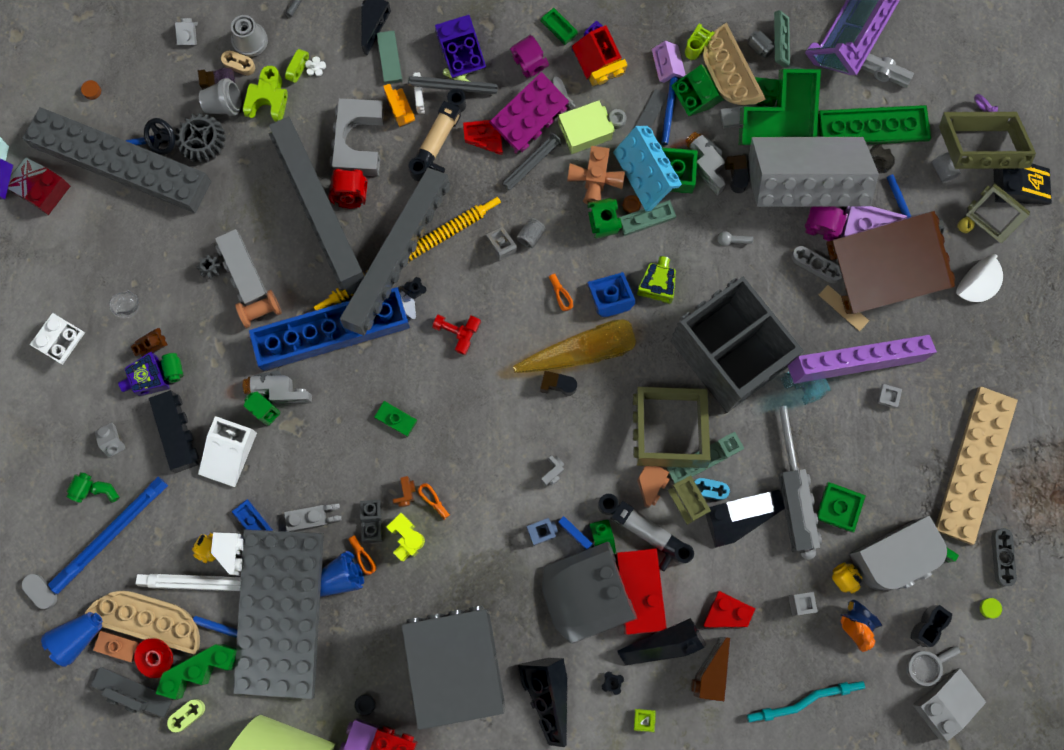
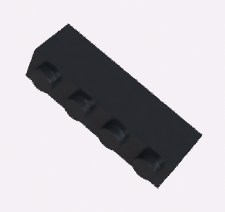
(173, 431)

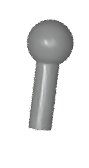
(726, 239)

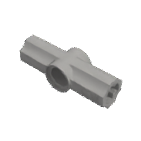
(887, 70)

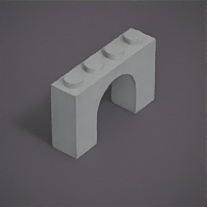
(349, 115)

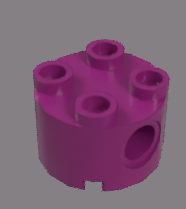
(529, 56)
(826, 222)

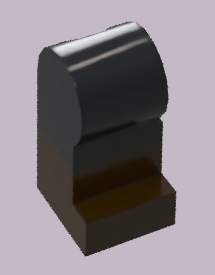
(739, 172)
(558, 382)

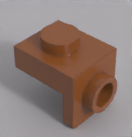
(408, 488)

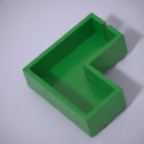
(795, 110)

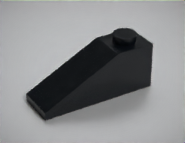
(373, 17)

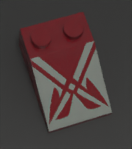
(38, 185)

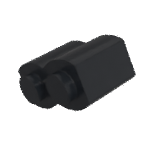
(932, 623)

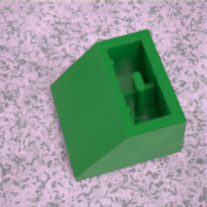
(697, 91)

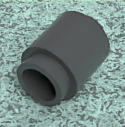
(761, 44)

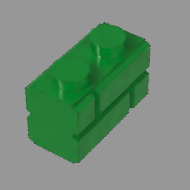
(261, 408)

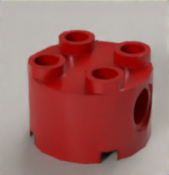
(348, 188)

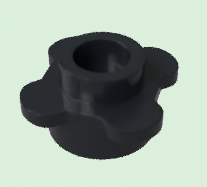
(415, 283)
(609, 677)

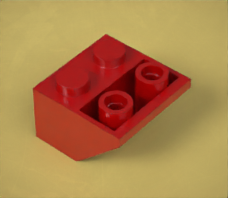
(596, 51)

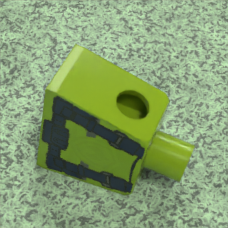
(658, 281)

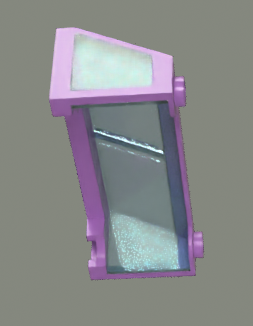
(852, 35)

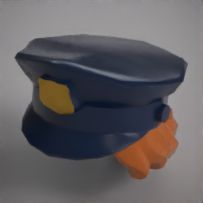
(860, 624)

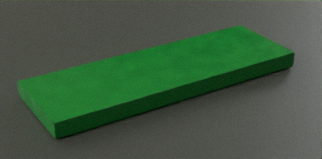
(878, 124)

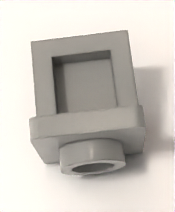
(186, 32)
(108, 440)
(553, 476)

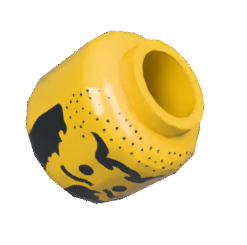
(203, 547)
(847, 578)

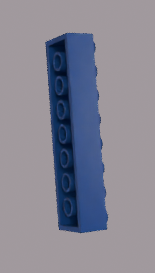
(321, 333)

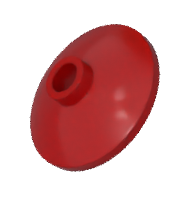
(147, 661)

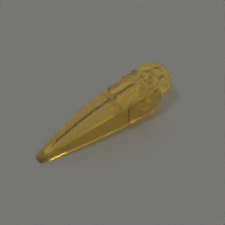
(592, 346)

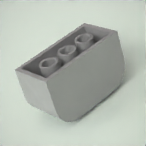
(901, 556)

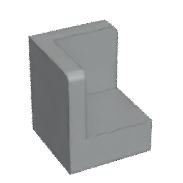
(802, 603)

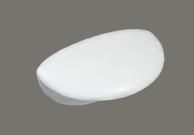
(981, 280)

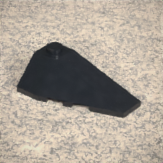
(739, 517)

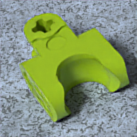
(266, 92)

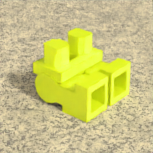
(412, 540)

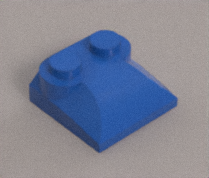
(611, 295)

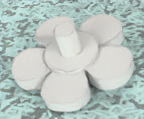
(315, 67)

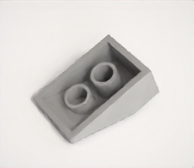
(950, 705)

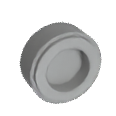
(617, 118)

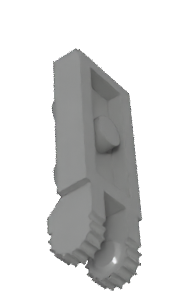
(310, 517)

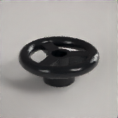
(161, 135)

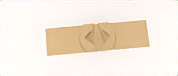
(835, 301)

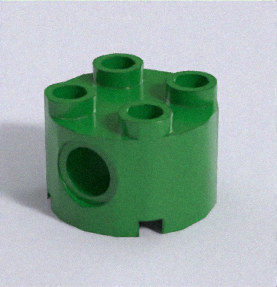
(598, 225)

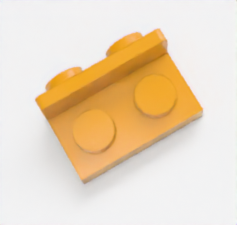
(399, 105)

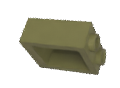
(1001, 235)

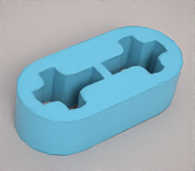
(715, 485)

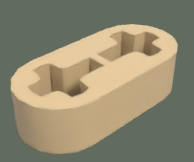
(240, 60)

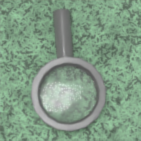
(926, 668)

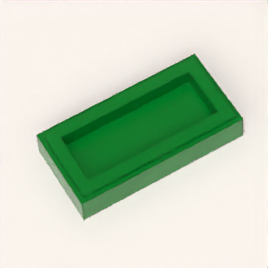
(559, 26)

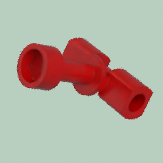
(463, 333)

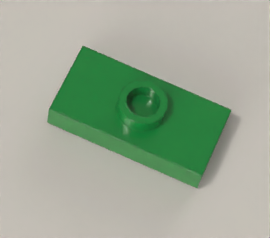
(395, 418)

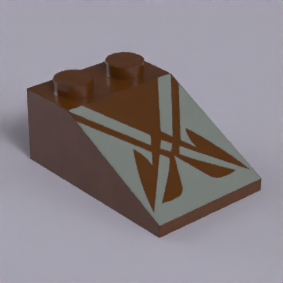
(712, 675)

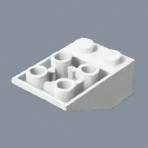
(226, 451)

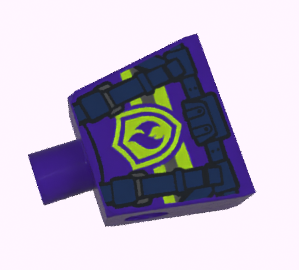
(144, 376)

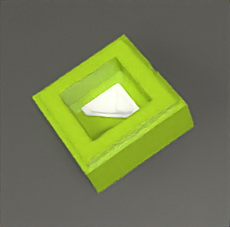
(644, 720)

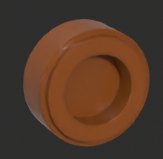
(91, 90)
(631, 204)

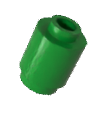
(171, 367)
(79, 487)

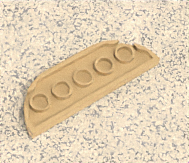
(730, 69)
(148, 618)

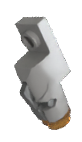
(709, 161)
(277, 387)

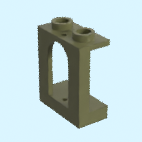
(684, 497)

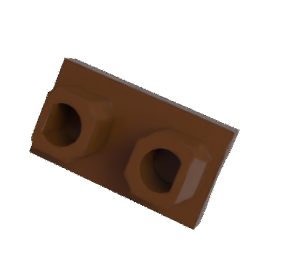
(149, 343)

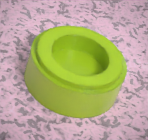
(990, 608)

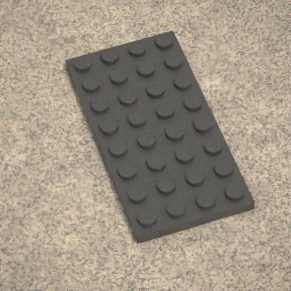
(278, 614)

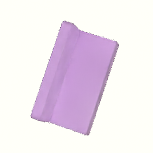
(668, 61)

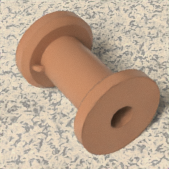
(258, 309)

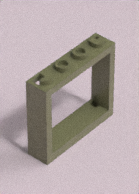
(987, 121)
(668, 459)

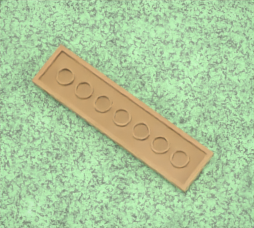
(976, 465)

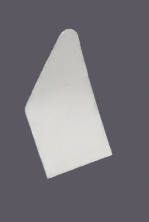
(409, 305)

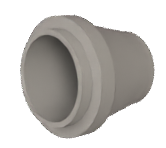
(248, 36)
(221, 98)

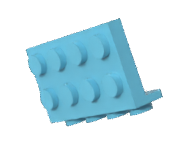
(646, 166)

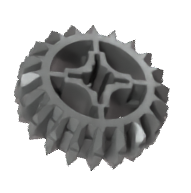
(208, 129)

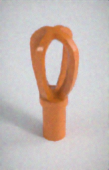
(558, 287)
(438, 505)
(358, 550)

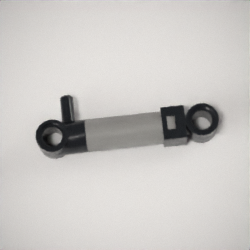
(647, 530)

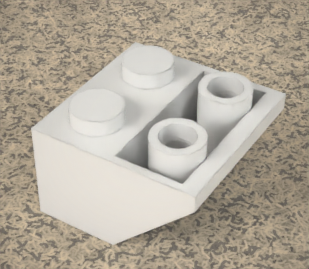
(57, 338)
(228, 551)

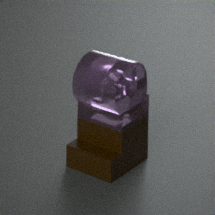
(210, 78)

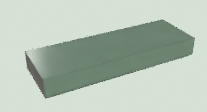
(782, 38)
(389, 57)
(644, 219)

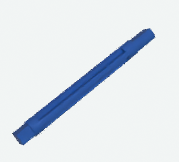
(107, 536)

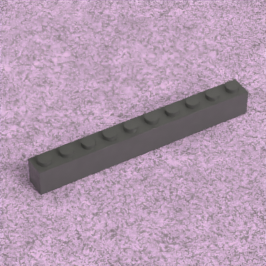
(395, 252)

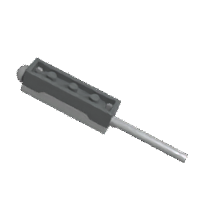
(798, 500)

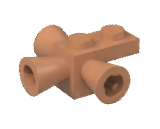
(596, 174)

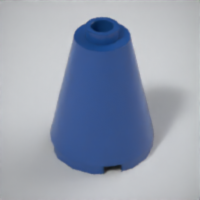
(341, 575)
(71, 638)

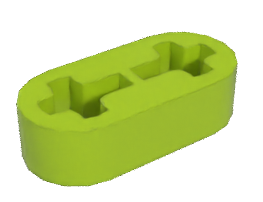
(296, 65)

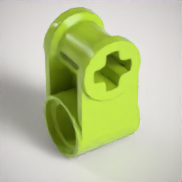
(698, 40)

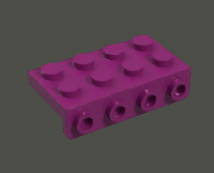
(530, 112)

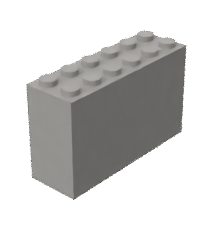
(811, 171)

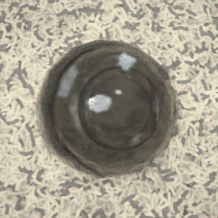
(882, 158)

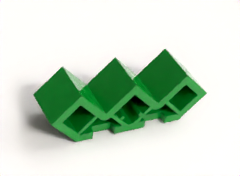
(196, 670)

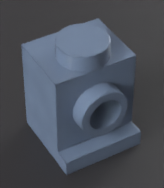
(535, 536)

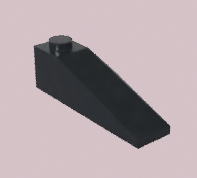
(670, 643)
(548, 690)

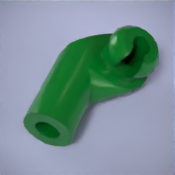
(105, 488)

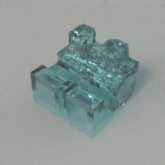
(813, 390)

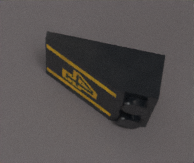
(1025, 184)

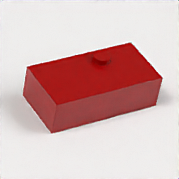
(643, 587)

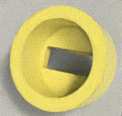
(963, 224)

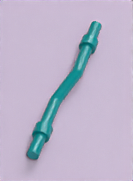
(842, 688)

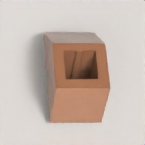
(650, 482)

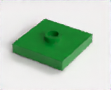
(840, 507)

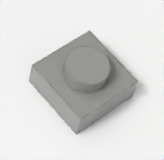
(889, 396)

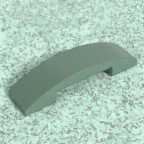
(719, 451)

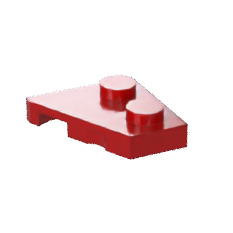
(483, 135)
(728, 612)

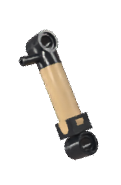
(448, 116)

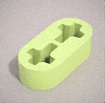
(183, 711)

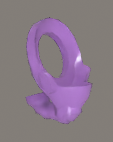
(983, 104)

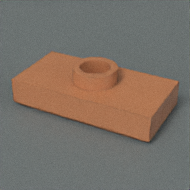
(116, 646)

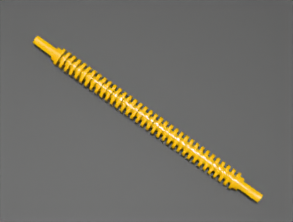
(472, 215)

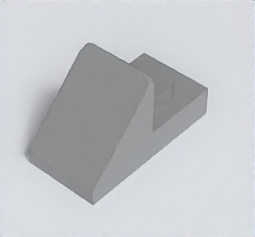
(502, 243)

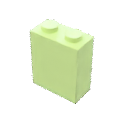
(585, 127)

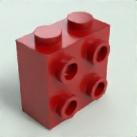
(388, 740)

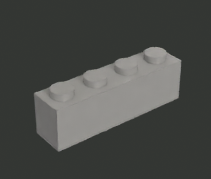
(241, 268)

